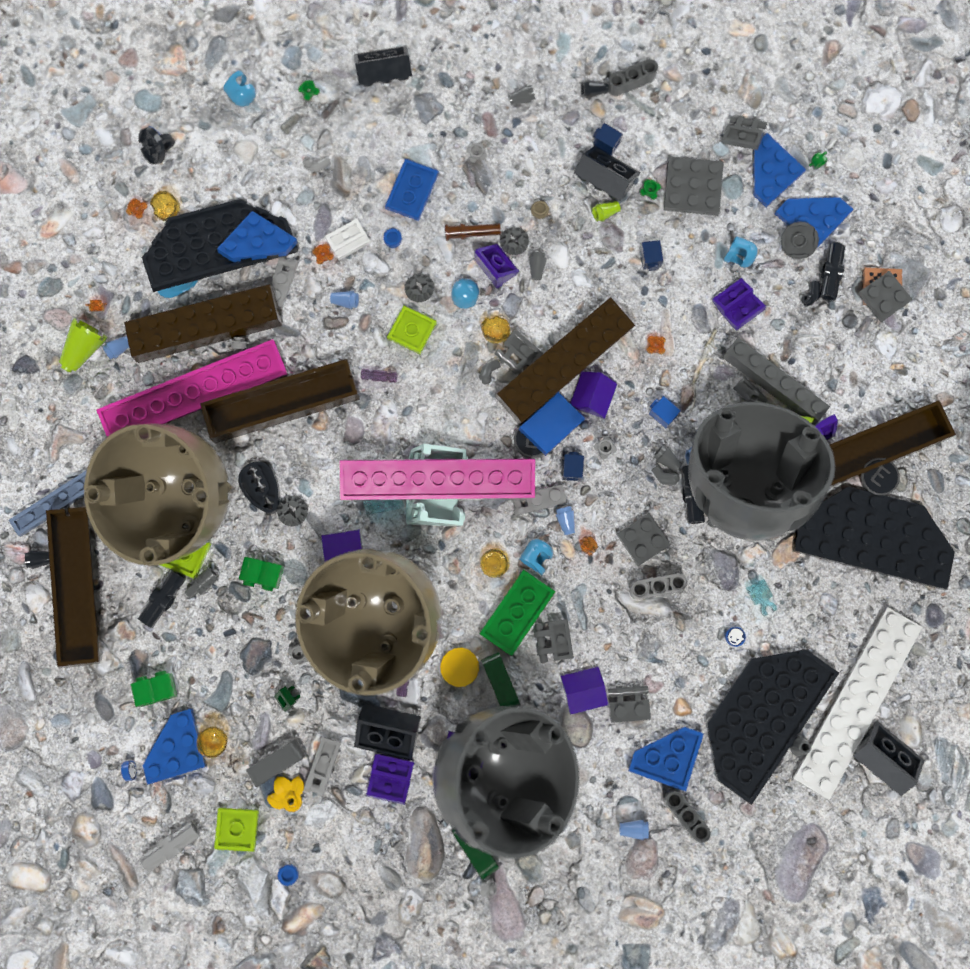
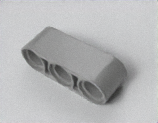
(666, 581)

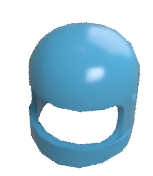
(240, 94)
(742, 248)
(531, 552)

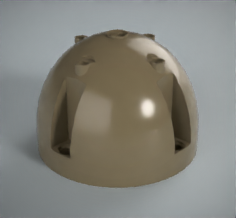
(147, 494)
(350, 638)

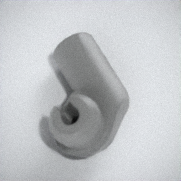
(316, 166)

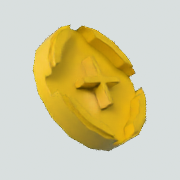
(459, 667)

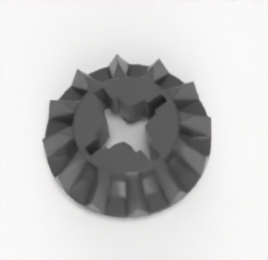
(513, 248)
(414, 294)
(300, 513)

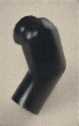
(813, 295)

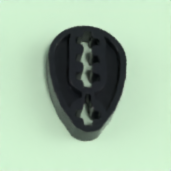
(250, 489)

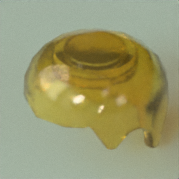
(165, 205)
(495, 329)
(495, 562)
(211, 742)

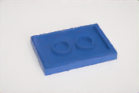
(412, 190)
(552, 424)

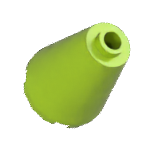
(80, 345)

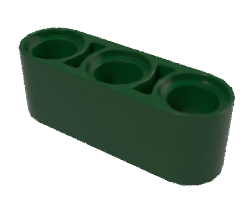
(500, 680)
(481, 861)

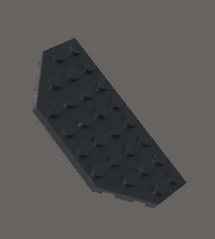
(190, 242)
(878, 537)
(764, 717)

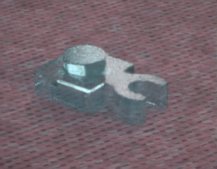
(760, 594)

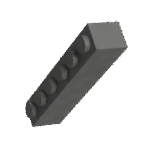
(775, 381)

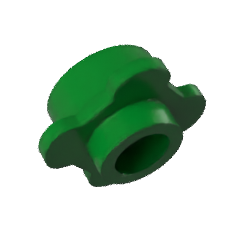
(308, 85)
(819, 160)
(650, 184)

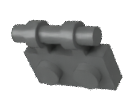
(743, 136)
(520, 347)
(560, 641)
(629, 710)

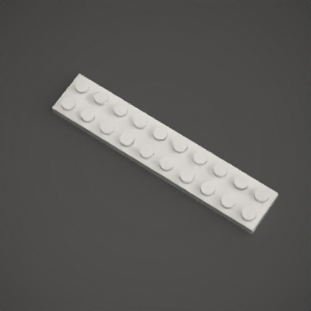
(857, 703)

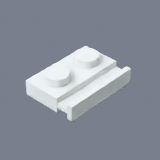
(347, 239)

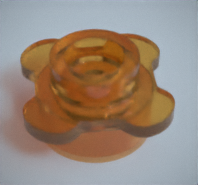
(134, 203)
(322, 249)
(96, 305)
(660, 341)
(588, 545)

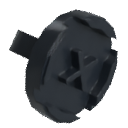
(154, 145)

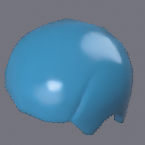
(465, 293)

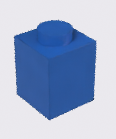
(664, 411)

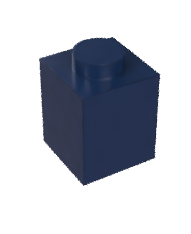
(607, 138)
(651, 255)
(573, 467)

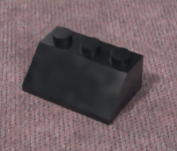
(383, 66)
(606, 173)
(387, 731)
(889, 759)

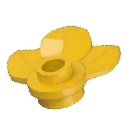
(286, 790)

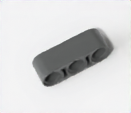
(638, 71)
(275, 763)
(695, 821)

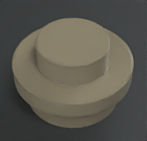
(539, 209)

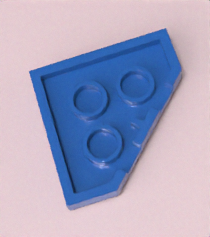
(773, 170)
(821, 213)
(256, 240)
(175, 749)
(669, 758)

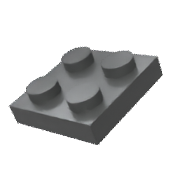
(885, 296)
(643, 539)

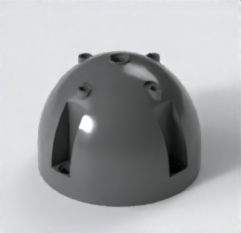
(759, 470)
(522, 787)

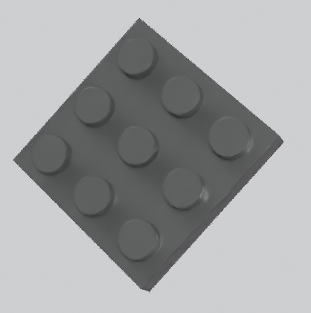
(693, 186)

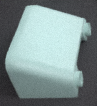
(435, 511)

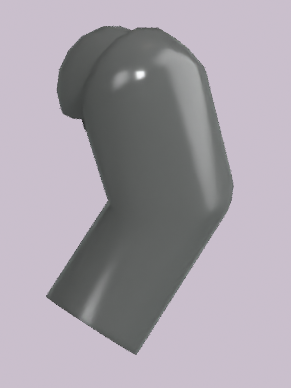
(486, 371)
(665, 478)

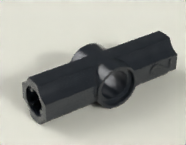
(832, 271)
(694, 514)
(161, 599)

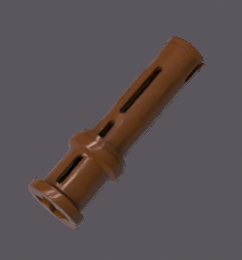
(462, 231)

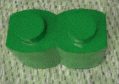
(261, 573)
(153, 690)

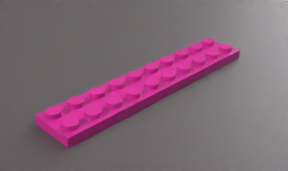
(185, 393)
(437, 479)

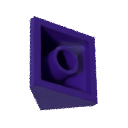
(495, 264)
(594, 393)
(584, 690)

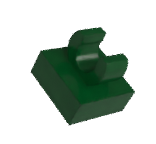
(285, 698)

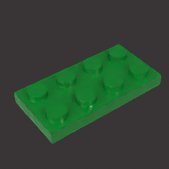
(517, 612)

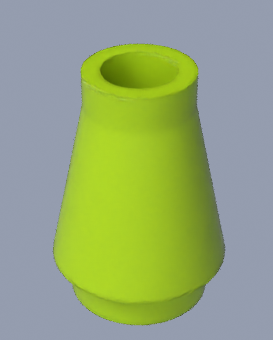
(605, 210)

